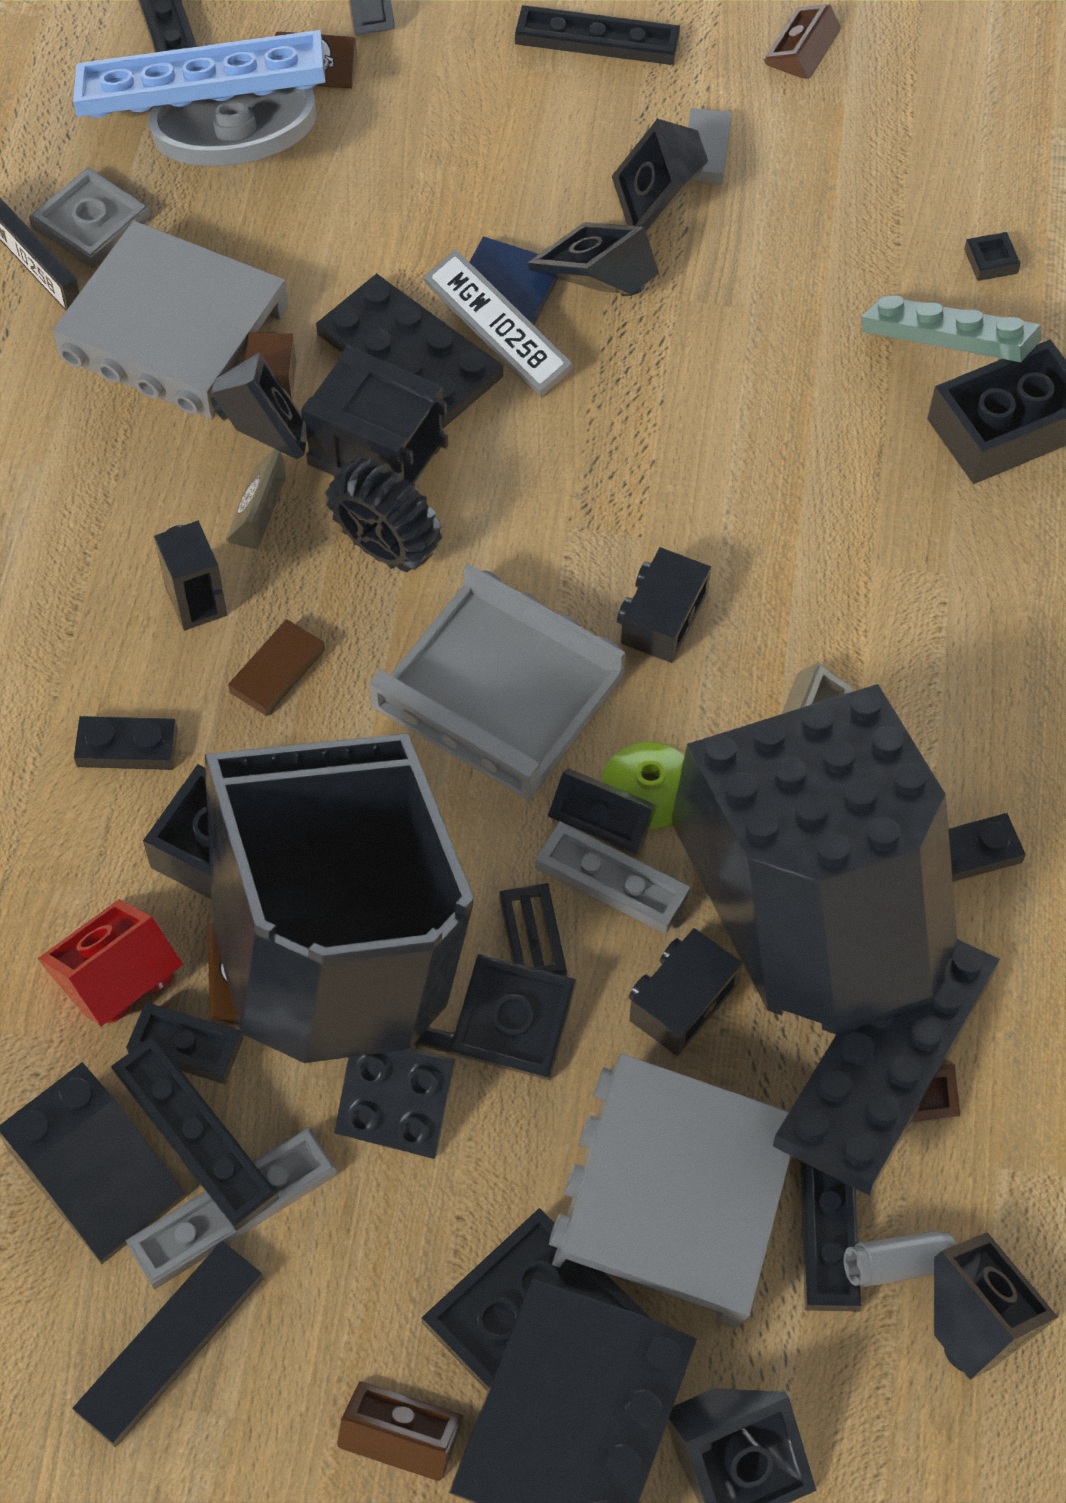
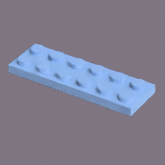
(199, 74)

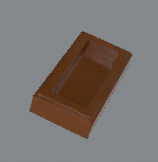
(276, 667)

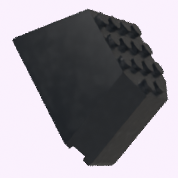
(825, 858)
(333, 895)

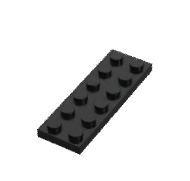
(879, 1076)

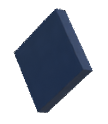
(509, 273)

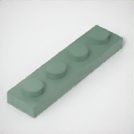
(952, 328)

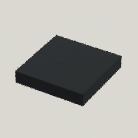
(513, 1016)

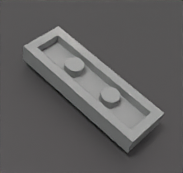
(612, 877)

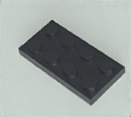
(405, 334)

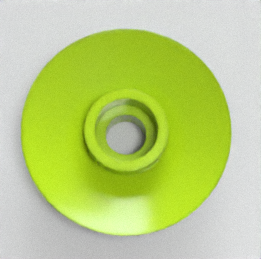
(630, 763)

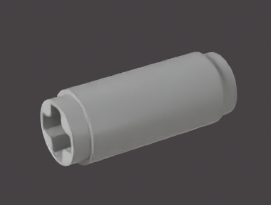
(895, 1258)

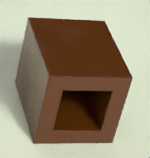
(278, 352)

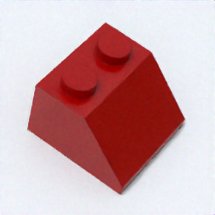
(112, 962)

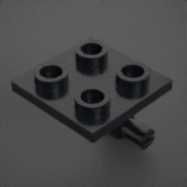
(399, 1096)

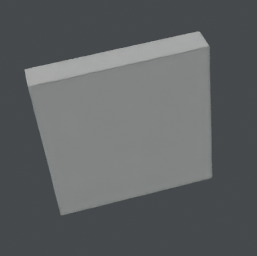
(88, 216)

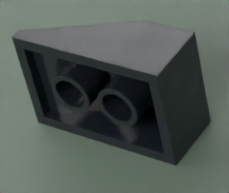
(91, 1162)

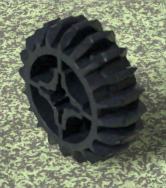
(384, 514)

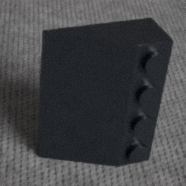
(573, 1404)

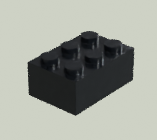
(1003, 412)

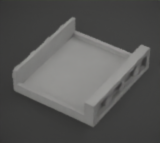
(167, 317)
(501, 682)
(675, 1187)

